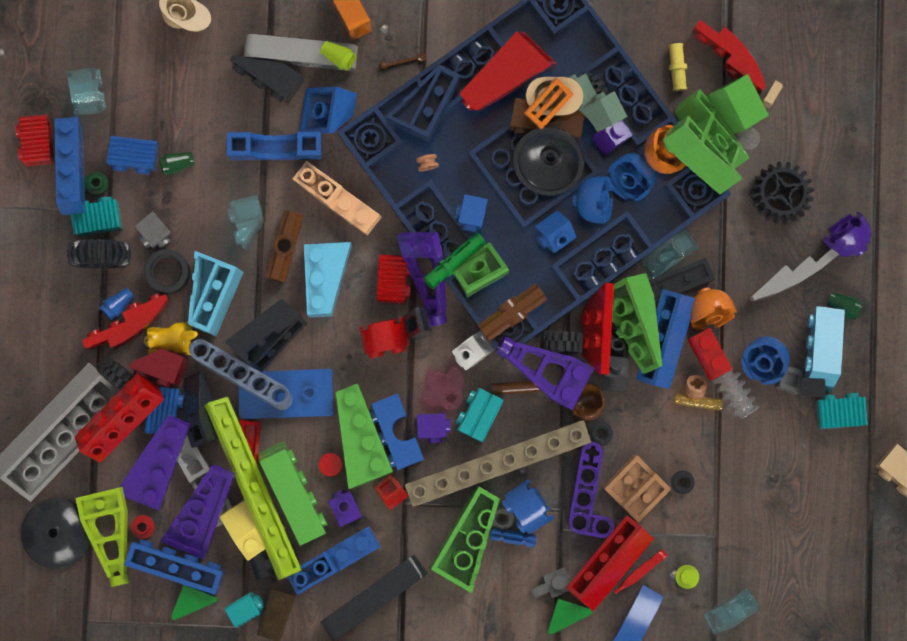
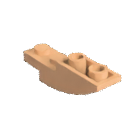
(336, 198)

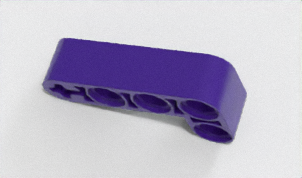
(590, 489)

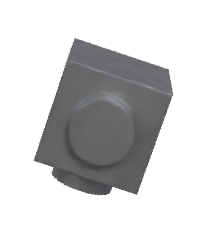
(153, 232)

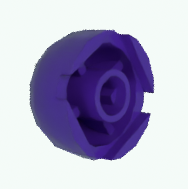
(849, 236)

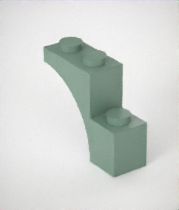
(599, 108)

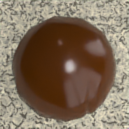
(589, 404)

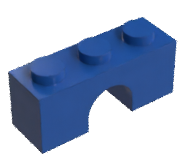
(387, 413)

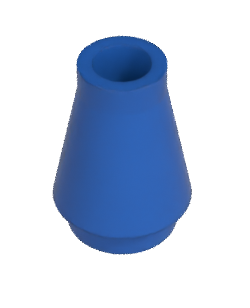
(116, 304)

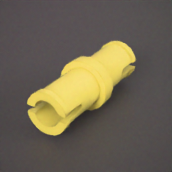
(677, 67)

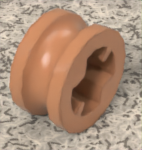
(427, 162)
(690, 389)

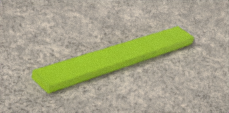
(253, 488)

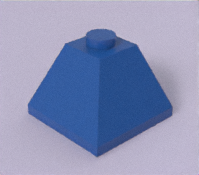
(326, 109)

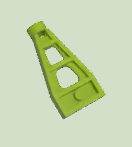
(102, 504)

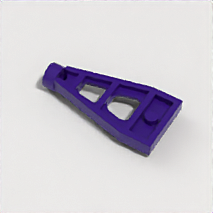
(425, 245)
(571, 382)

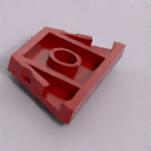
(597, 328)

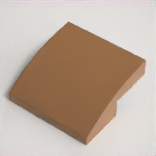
(636, 488)

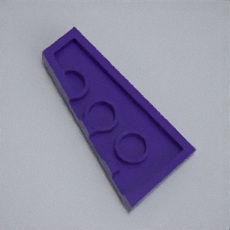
(200, 515)

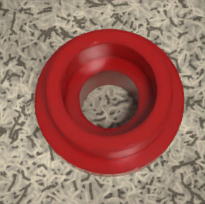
(149, 530)

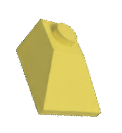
(243, 530)

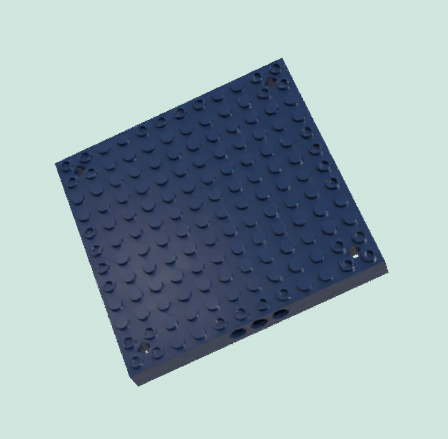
(477, 160)

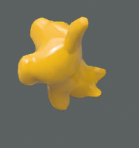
(175, 338)

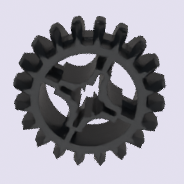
(786, 203)
(99, 254)

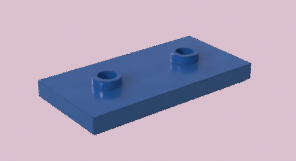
(310, 391)

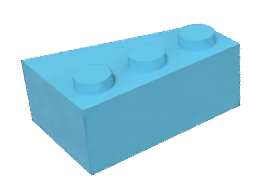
(323, 275)
(212, 292)
(825, 345)

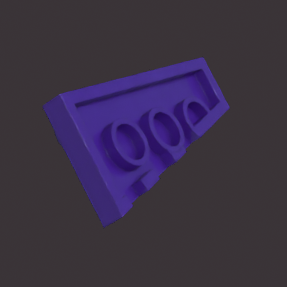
(154, 468)

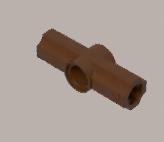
(288, 231)
(512, 312)

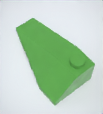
(637, 321)

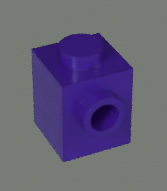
(612, 137)
(433, 427)
(344, 507)

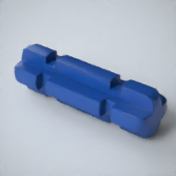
(513, 537)

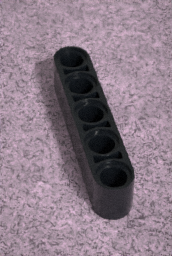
(373, 597)

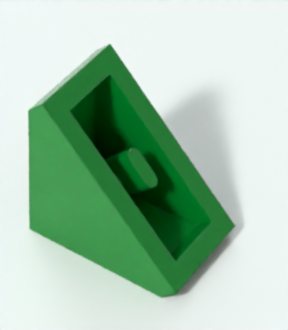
(191, 601)
(565, 614)

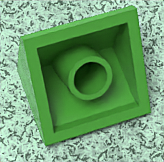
(739, 104)
(480, 270)

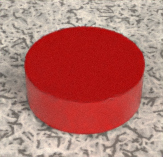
(330, 464)

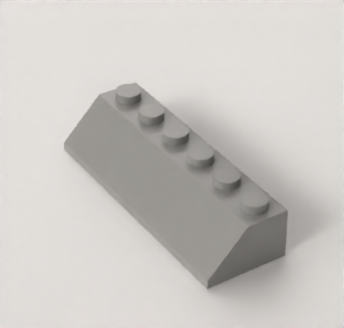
(49, 439)

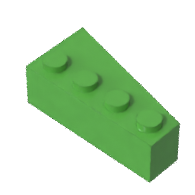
(362, 446)
(291, 492)
(464, 545)

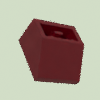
(163, 365)

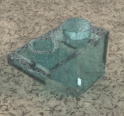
(248, 219)
(731, 612)

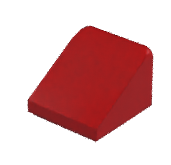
(390, 491)

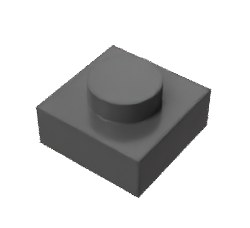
(791, 381)

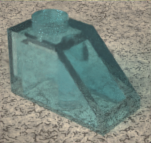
(670, 253)

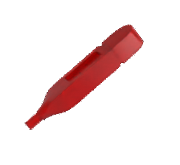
(642, 570)

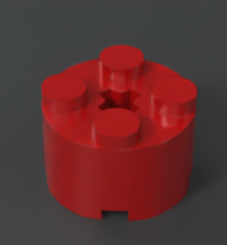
(384, 336)

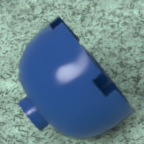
(632, 176)
(593, 199)
(766, 360)

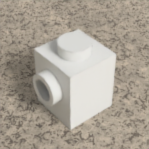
(472, 350)

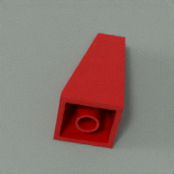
(507, 71)

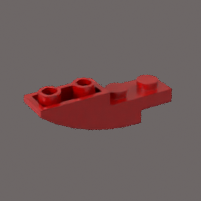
(727, 45)
(137, 320)

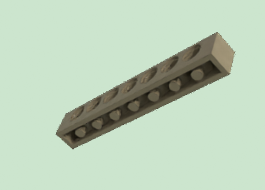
(498, 463)

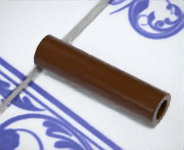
(513, 388)

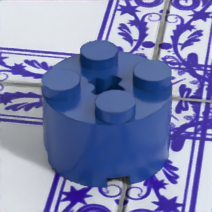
(528, 507)

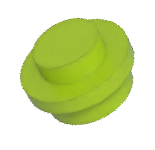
(687, 576)

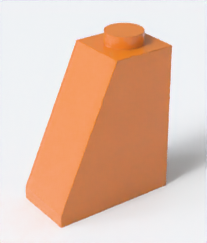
(353, 17)

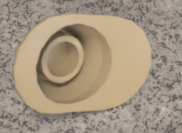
(185, 14)
(540, 84)

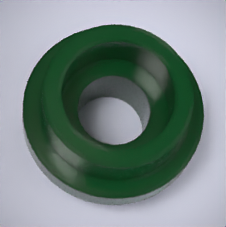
(99, 189)

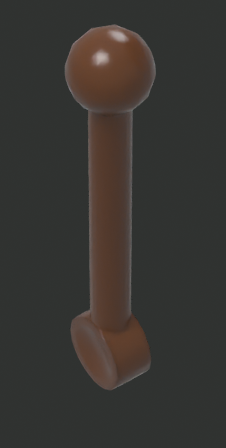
(421, 57)

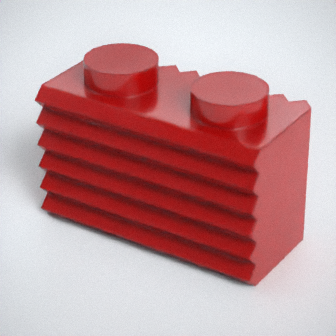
(35, 140)
(392, 280)
(709, 354)

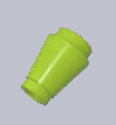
(338, 55)

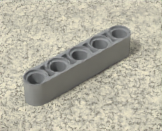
(291, 51)

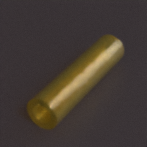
(703, 403)

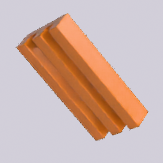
(534, 118)

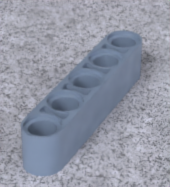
(231, 369)

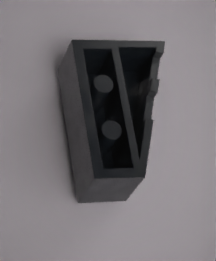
(267, 335)

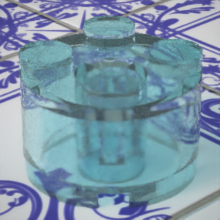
(84, 91)

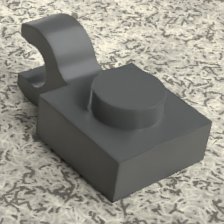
(554, 583)

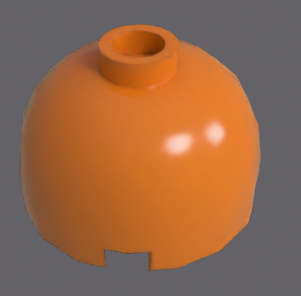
(658, 156)
(711, 307)

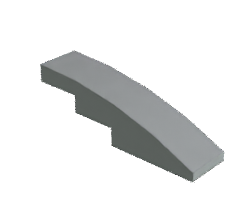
(787, 278)
(195, 469)

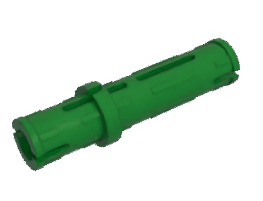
(459, 256)

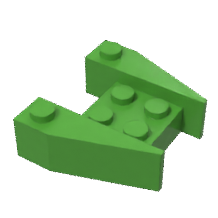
(705, 143)

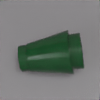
(175, 162)
(850, 304)

